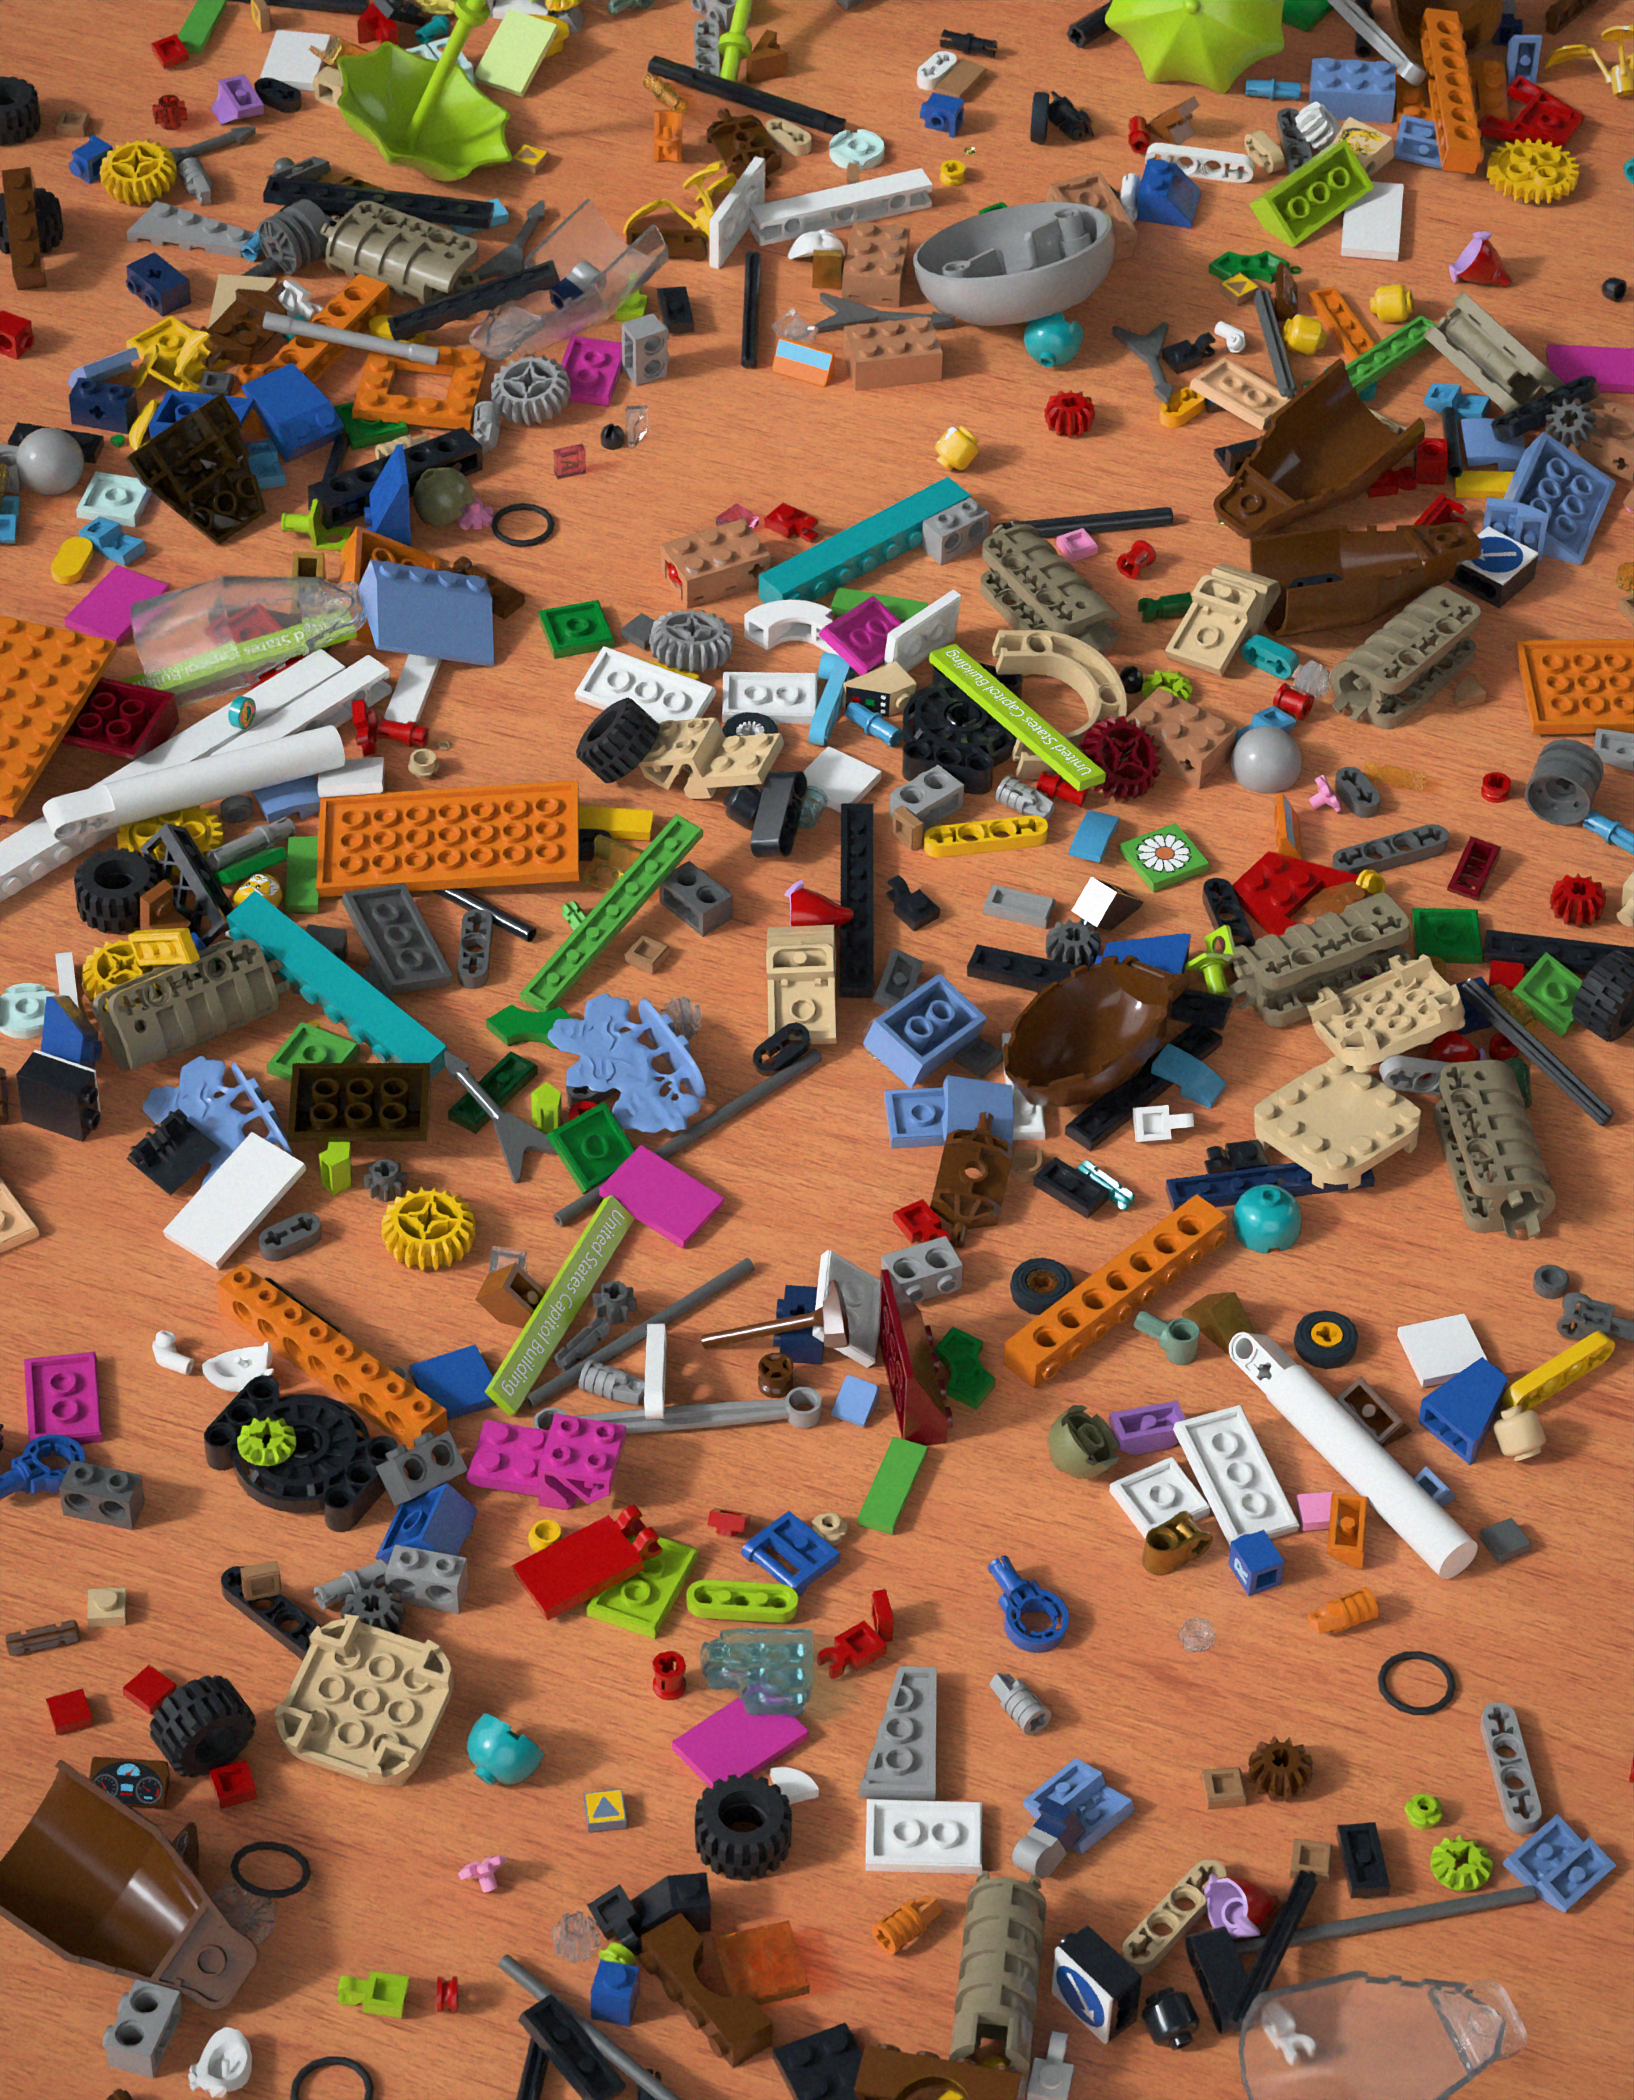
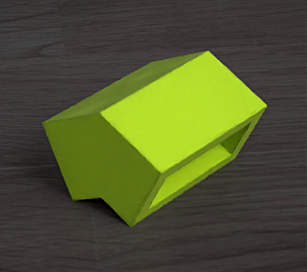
(549, 1100)
(336, 1167)

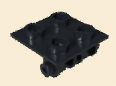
(172, 1152)

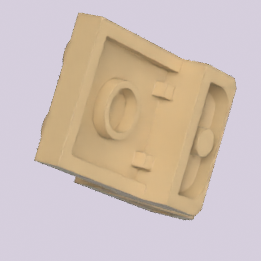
(1222, 613)
(709, 756)
(802, 981)

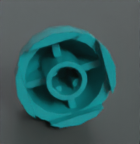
(1052, 340)
(1267, 1218)
(501, 1753)

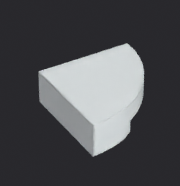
(794, 1784)

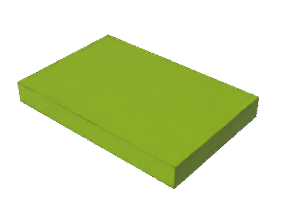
(647, 1597)

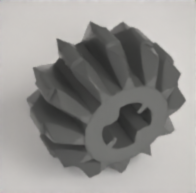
(1582, 418)
(1073, 943)
(376, 1608)

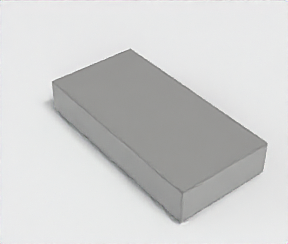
(1019, 906)

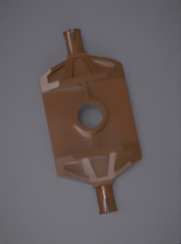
(739, 154)
(243, 314)
(965, 1200)

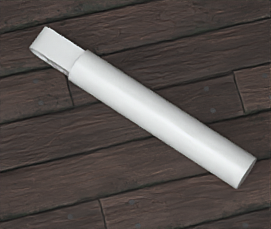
(195, 783)
(1355, 1454)

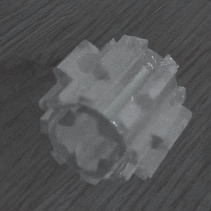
(1311, 679)
(684, 1016)
(576, 1937)

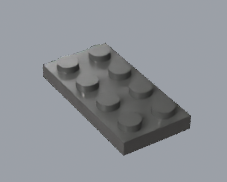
(397, 938)

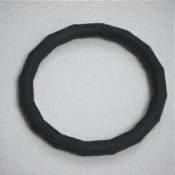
(522, 543)
(1406, 1708)
(265, 1892)
(334, 2061)

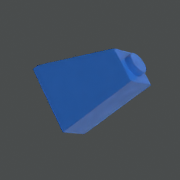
(1161, 952)
(1465, 1408)

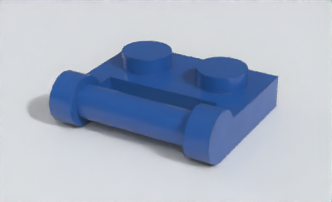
(798, 1546)

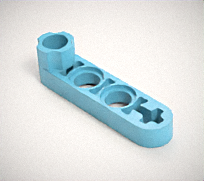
(837, 672)

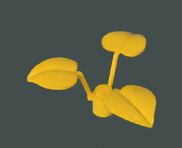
(1621, 76)
(703, 214)
(145, 415)

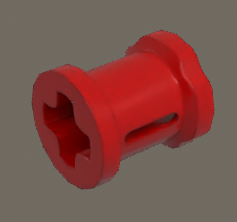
(1136, 559)
(1293, 701)
(664, 1671)

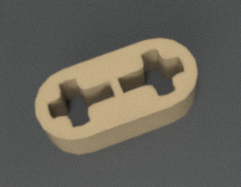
(789, 137)
(1264, 151)

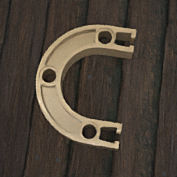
(1070, 662)

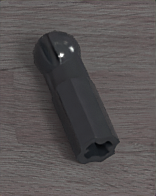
(1089, 26)

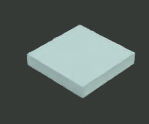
(114, 498)

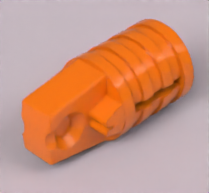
(1345, 1612)
(905, 1923)

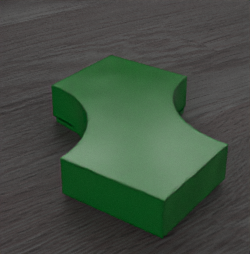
(1258, 266)
(517, 1025)
(968, 1378)

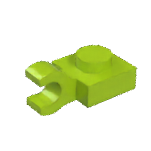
(633, 308)
(380, 1994)

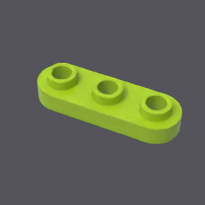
(728, 1595)

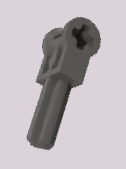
(1590, 1318)

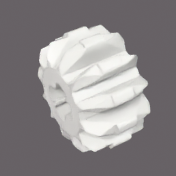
(1318, 125)

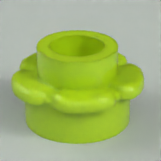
(1422, 1818)
(617, 1953)

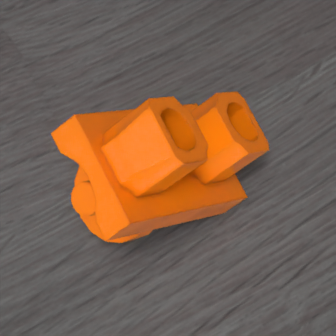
(668, 135)

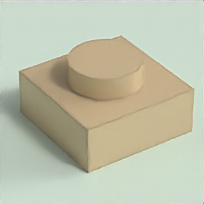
(107, 1607)

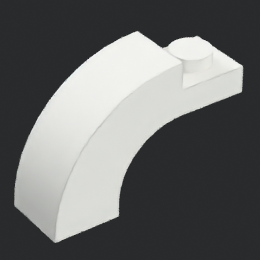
(787, 621)

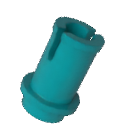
(438, 26)

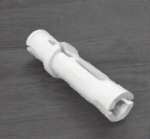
(1128, 195)

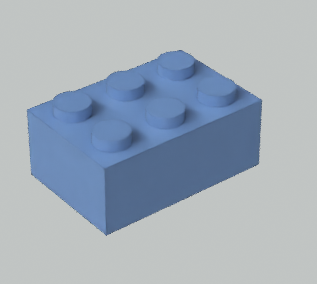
(1354, 88)
(924, 1030)

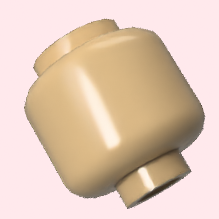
(1519, 1433)

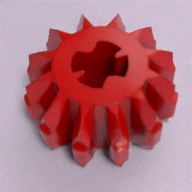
(1069, 413)
(1578, 900)

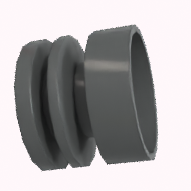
(294, 236)
(1564, 782)

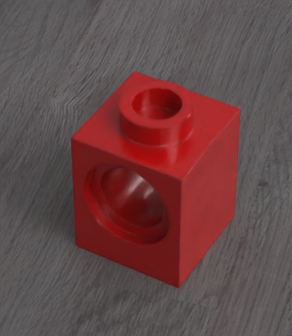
(15, 335)
(1431, 461)

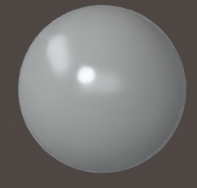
(50, 461)
(1266, 760)

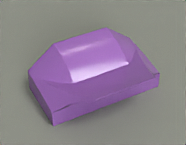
(236, 100)
(1146, 1427)

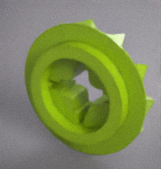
(1180, 684)
(279, 1447)
(1470, 1874)

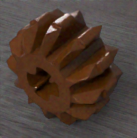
(1280, 1769)

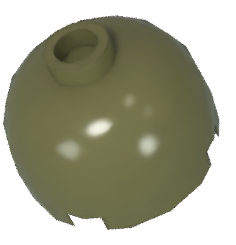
(442, 495)
(1082, 1444)

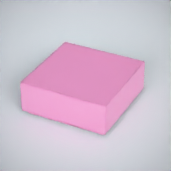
(1077, 545)
(1314, 1510)

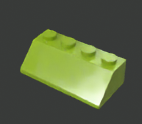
(1312, 194)

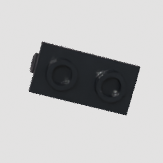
(1075, 122)

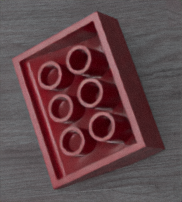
(124, 719)
(911, 1367)

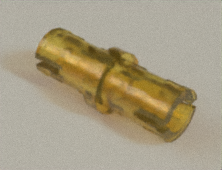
(665, 93)

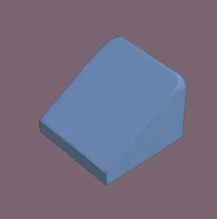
(856, 1401)
(1434, 1487)

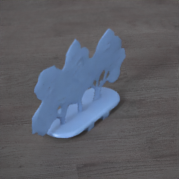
(621, 1062)
(214, 1116)

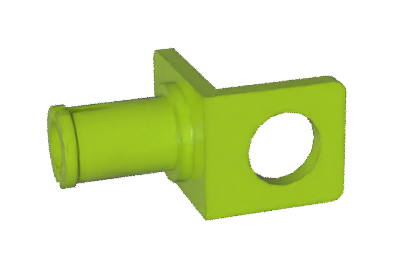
(313, 526)
(1213, 963)

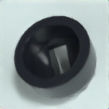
(1614, 289)
(617, 437)
(1131, 679)

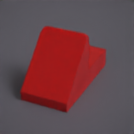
(376, 26)

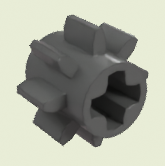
(385, 1180)
(614, 1302)

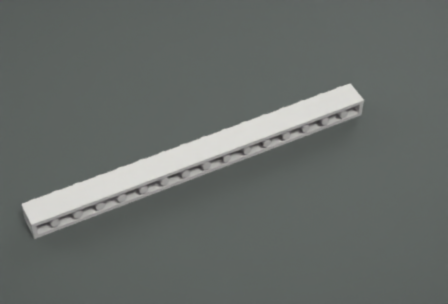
(36, 852)

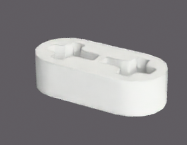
(935, 69)

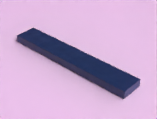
(1227, 1187)

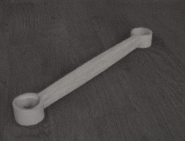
(1380, 40)
(708, 1414)

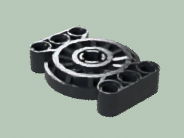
(956, 733)
(331, 1458)

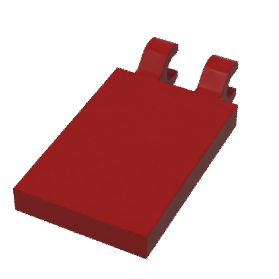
(587, 1562)

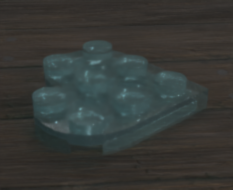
(764, 1665)

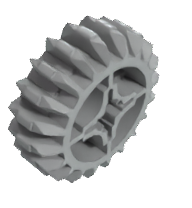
(531, 389)
(691, 640)

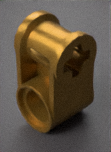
(1174, 1544)

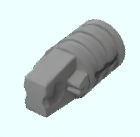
(195, 179)
(487, 424)
(1024, 798)
(611, 1383)
(1020, 1703)

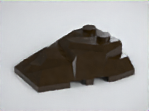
(202, 471)

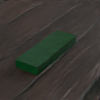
(501, 1084)

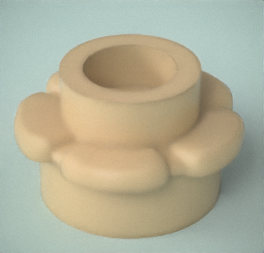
(423, 763)
(830, 1527)

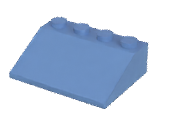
(1565, 489)
(429, 612)

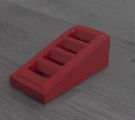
(1482, 850)

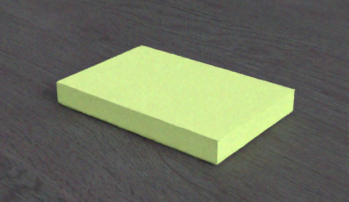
(515, 53)

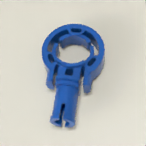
(31, 1475)
(1024, 1597)

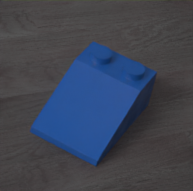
(180, 403)
(293, 412)
(390, 501)

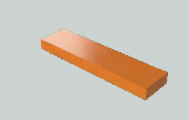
(1341, 322)

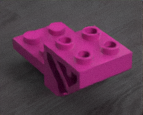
(555, 1465)

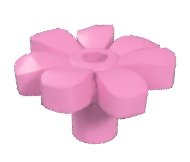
(475, 515)
(1325, 795)
(484, 1871)

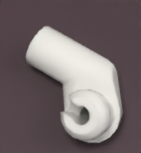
(1234, 337)
(167, 1355)

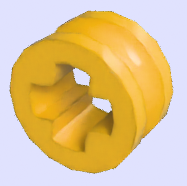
(952, 172)

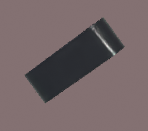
(778, 814)
(1217, 1972)

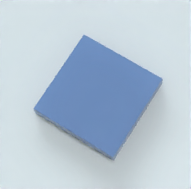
(915, 1117)

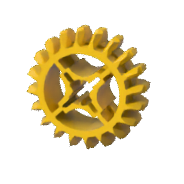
(138, 171)
(117, 963)
(428, 1228)

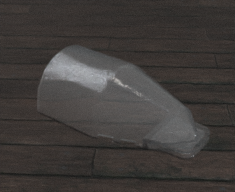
(535, 323)
(236, 628)
(1375, 2038)

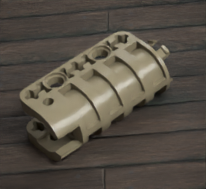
(401, 252)
(1491, 356)
(1045, 588)
(1407, 654)
(1318, 955)
(189, 1011)
(1496, 1147)
(1000, 1969)

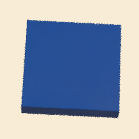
(455, 1381)

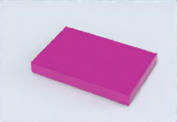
(1609, 365)
(592, 369)
(108, 606)
(861, 635)
(662, 1196)
(64, 1397)
(737, 1742)

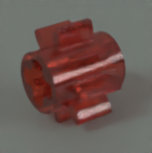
(169, 112)

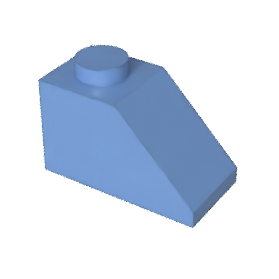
(1523, 57)

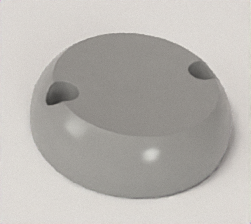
(1016, 262)

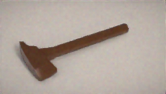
(830, 1316)

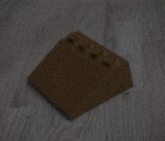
(359, 1102)

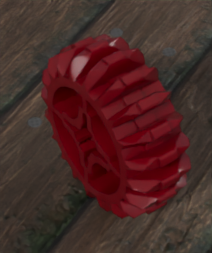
(1136, 762)

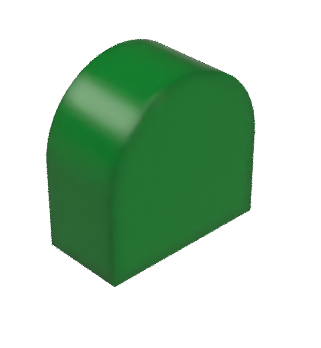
(117, 440)

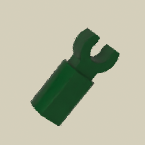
(1165, 607)

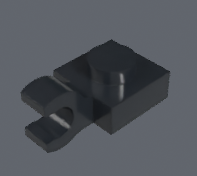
(1186, 356)
(912, 908)
(1235, 1157)
(615, 1918)

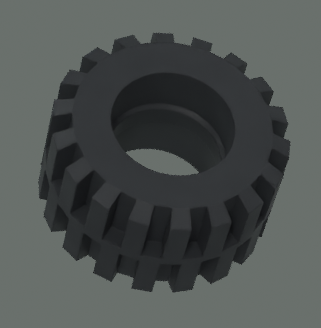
(18, 110)
(48, 218)
(617, 740)
(111, 889)
(1607, 997)
(202, 1726)
(743, 1852)

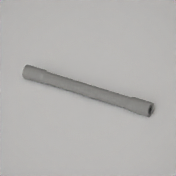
(289, 325)

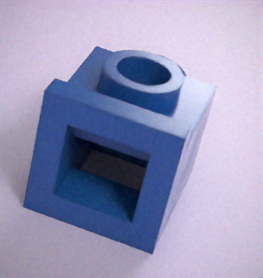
(943, 113)
(88, 159)

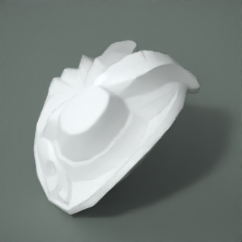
(815, 240)
(237, 1367)
(223, 2064)

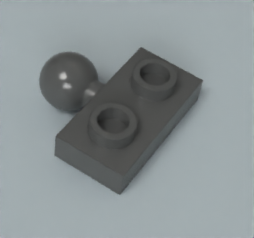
(308, 170)
(898, 979)

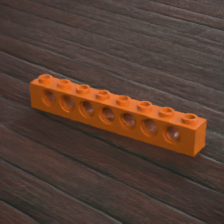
(1450, 91)
(348, 311)
(1115, 1291)
(329, 1357)

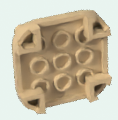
(1387, 1013)
(1337, 1123)
(365, 1702)

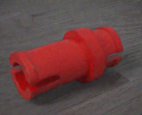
(1138, 136)
(406, 733)
(1055, 787)

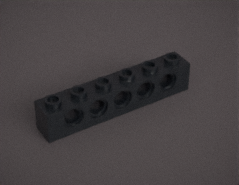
(346, 494)

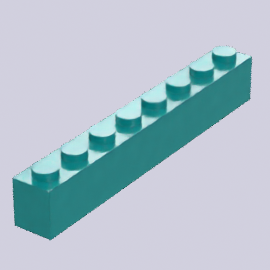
(858, 547)
(335, 986)

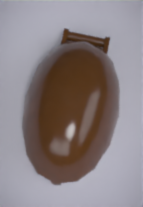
(1090, 1031)

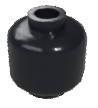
(743, 804)
(1170, 2018)

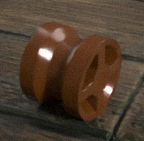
(775, 1375)

